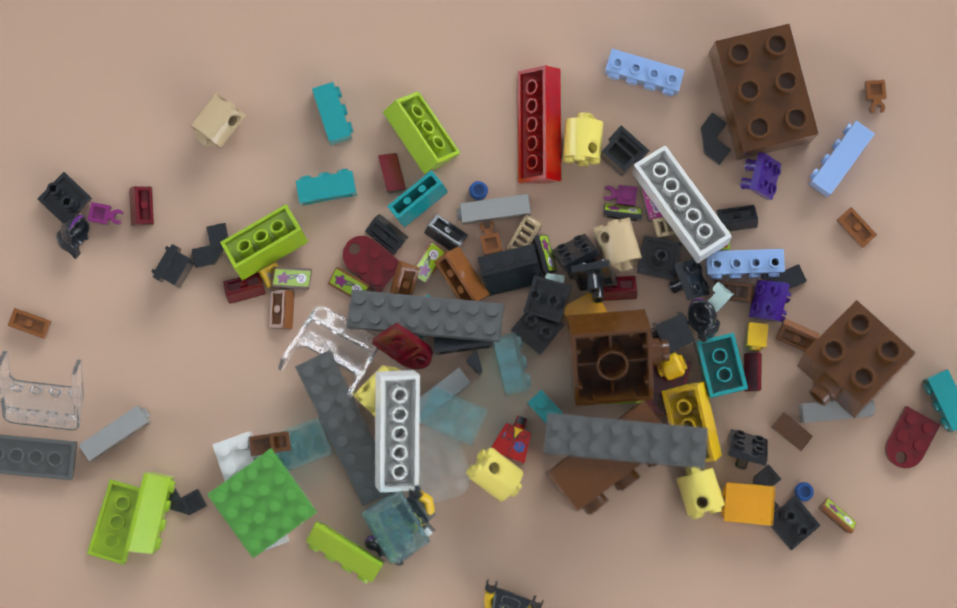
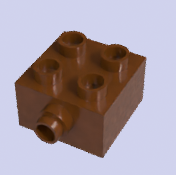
(613, 357)
(854, 360)

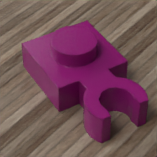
(624, 195)
(102, 214)

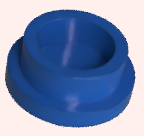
(478, 190)
(803, 491)

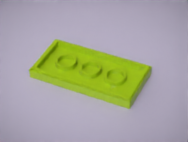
(114, 522)

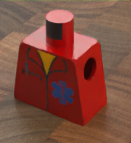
(513, 440)

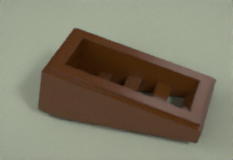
(750, 290)

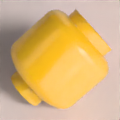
(673, 368)

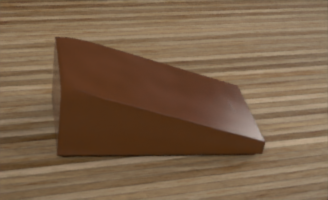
(791, 431)

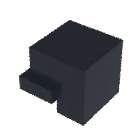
(623, 151)
(173, 267)
(674, 330)

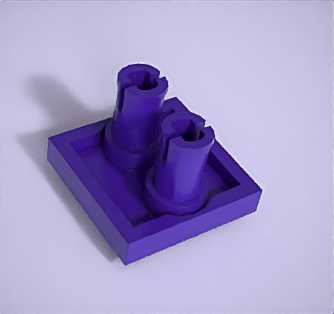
(764, 176)
(770, 301)

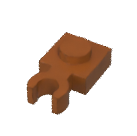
(875, 92)
(490, 241)

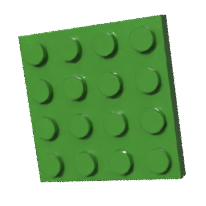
(262, 503)

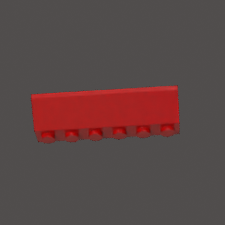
(539, 125)

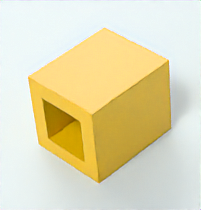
(756, 336)

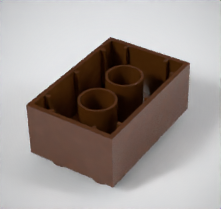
(763, 91)
(585, 479)

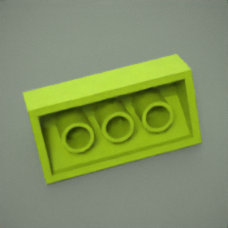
(421, 132)
(264, 242)
(150, 513)
(345, 552)

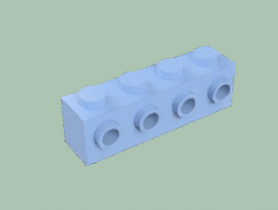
(644, 72)
(841, 158)
(743, 262)

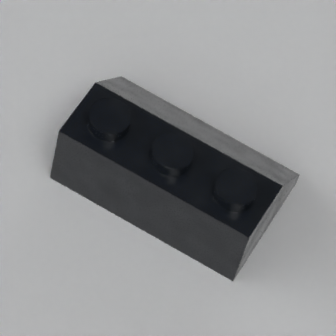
(510, 269)
(452, 345)

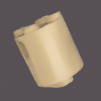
(217, 122)
(618, 244)

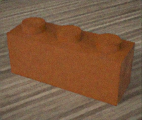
(461, 276)

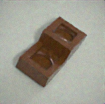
(262, 443)

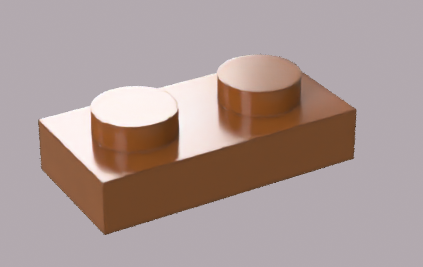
(856, 227)
(29, 323)

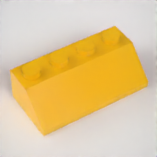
(691, 407)

